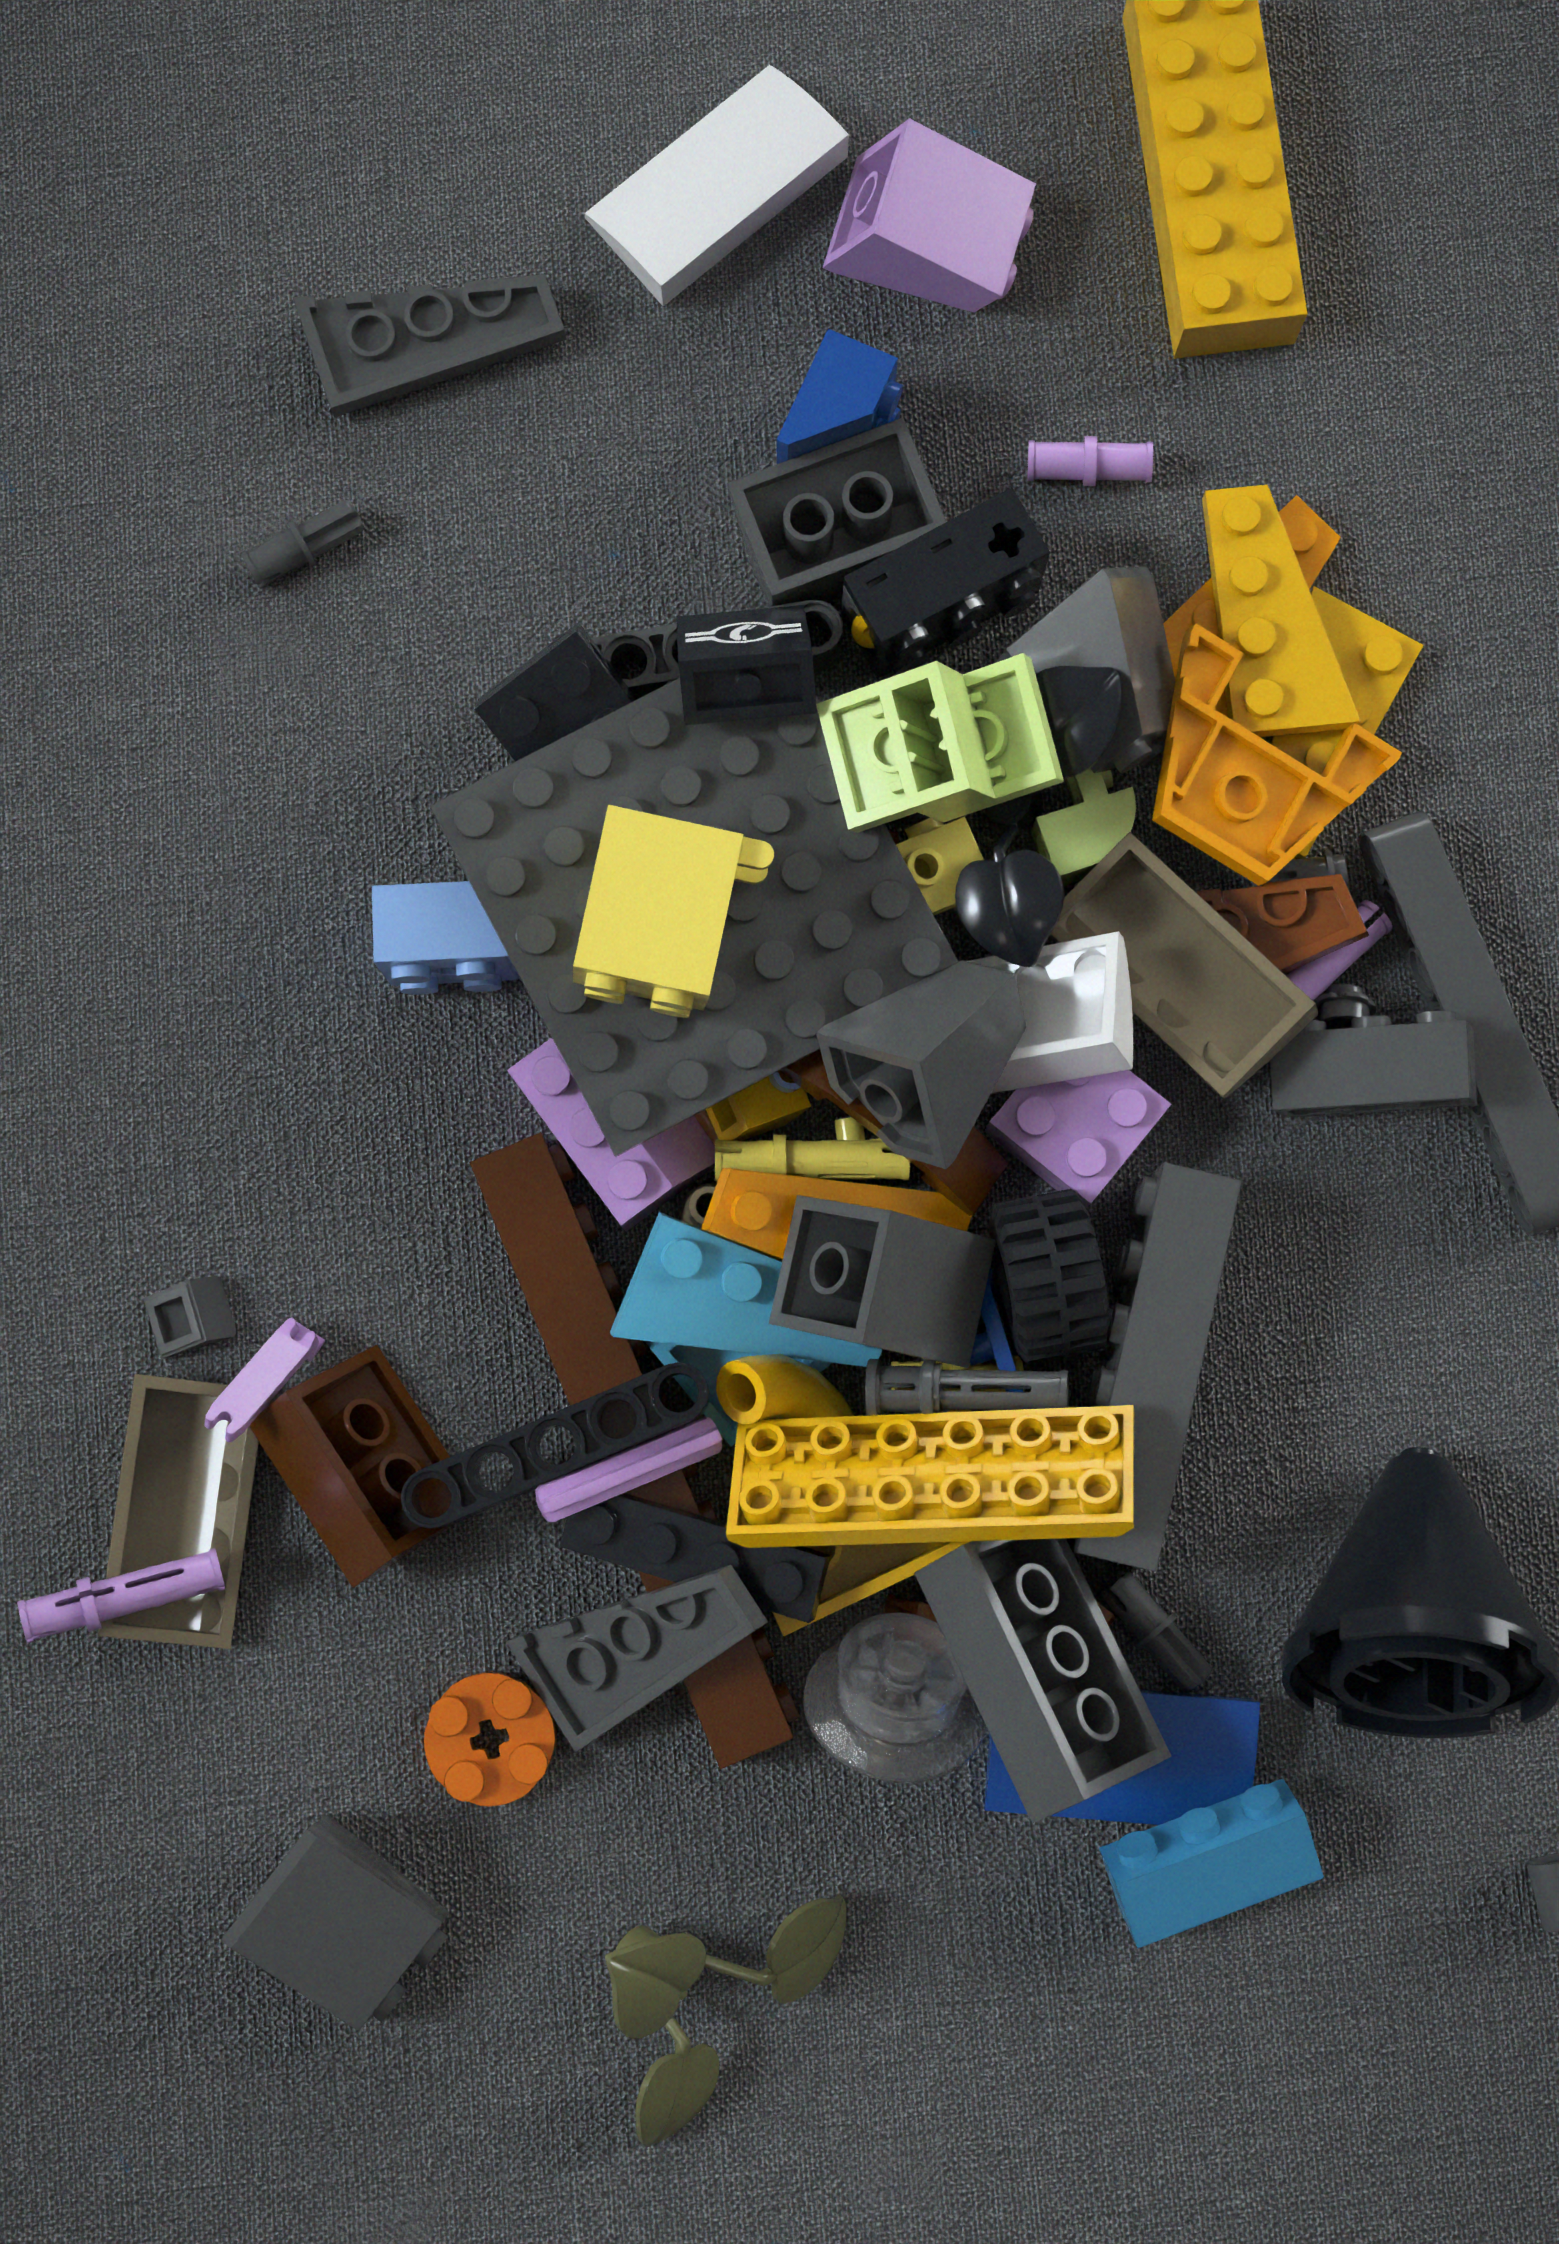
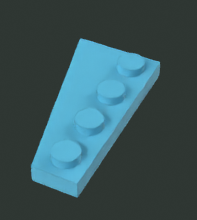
(715, 1296)

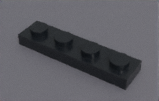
(685, 1545)

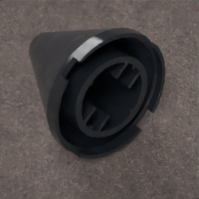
(1420, 1618)

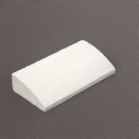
(719, 183)
(1073, 1012)

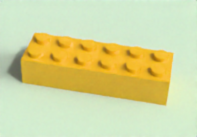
(1215, 175)

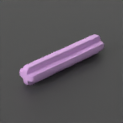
(628, 1469)

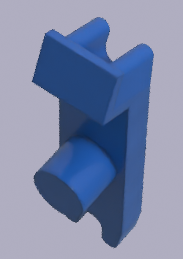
(993, 1342)

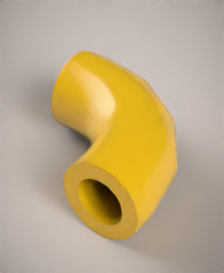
(776, 1389)

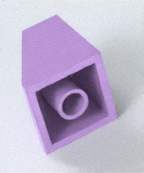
(931, 220)

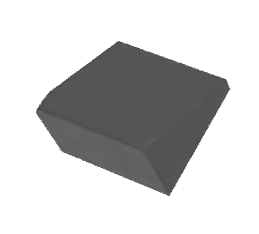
(190, 1316)

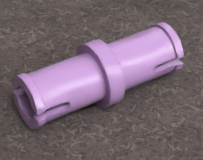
(1090, 461)

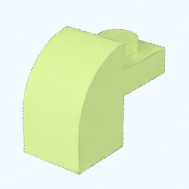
(1087, 831)

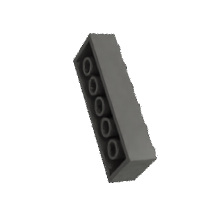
(1161, 1339)

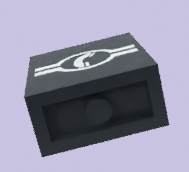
(745, 665)

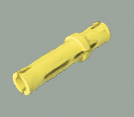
(812, 1158)

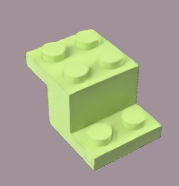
(939, 742)

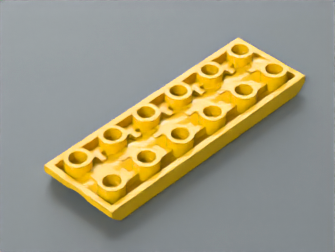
(933, 1477)

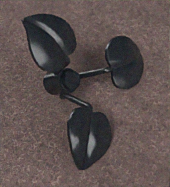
(1020, 896)

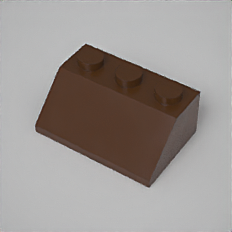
(345, 1455)

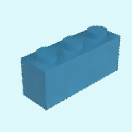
(1211, 1862)

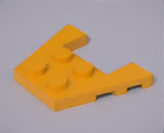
(1237, 790)

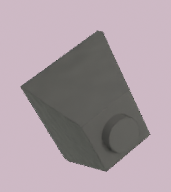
(927, 1057)

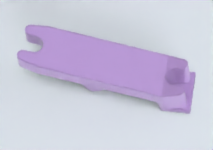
(263, 1377)

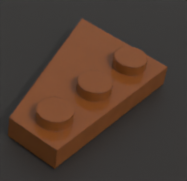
(1292, 918)

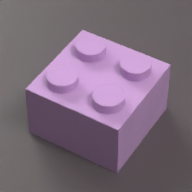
(1078, 1128)

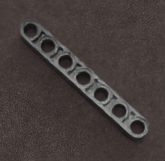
(1459, 976)

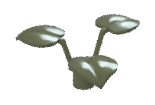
(653, 1975)

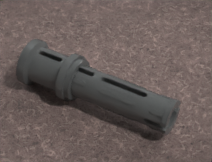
(930, 1379)

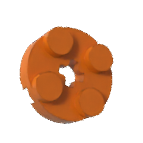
(469, 1771)

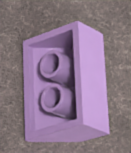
(631, 1182)

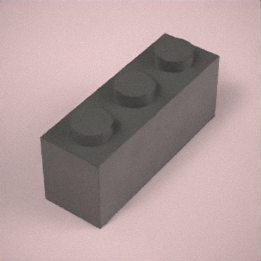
(1376, 1067)

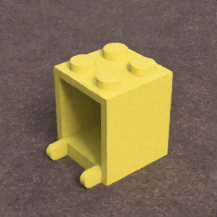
(661, 908)

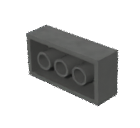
(1042, 1669)

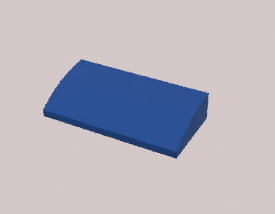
(1210, 1762)

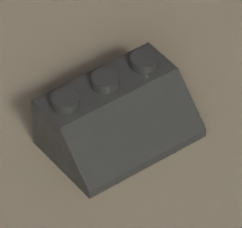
(833, 512)

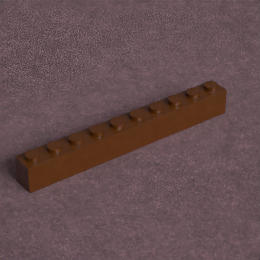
(574, 1315)

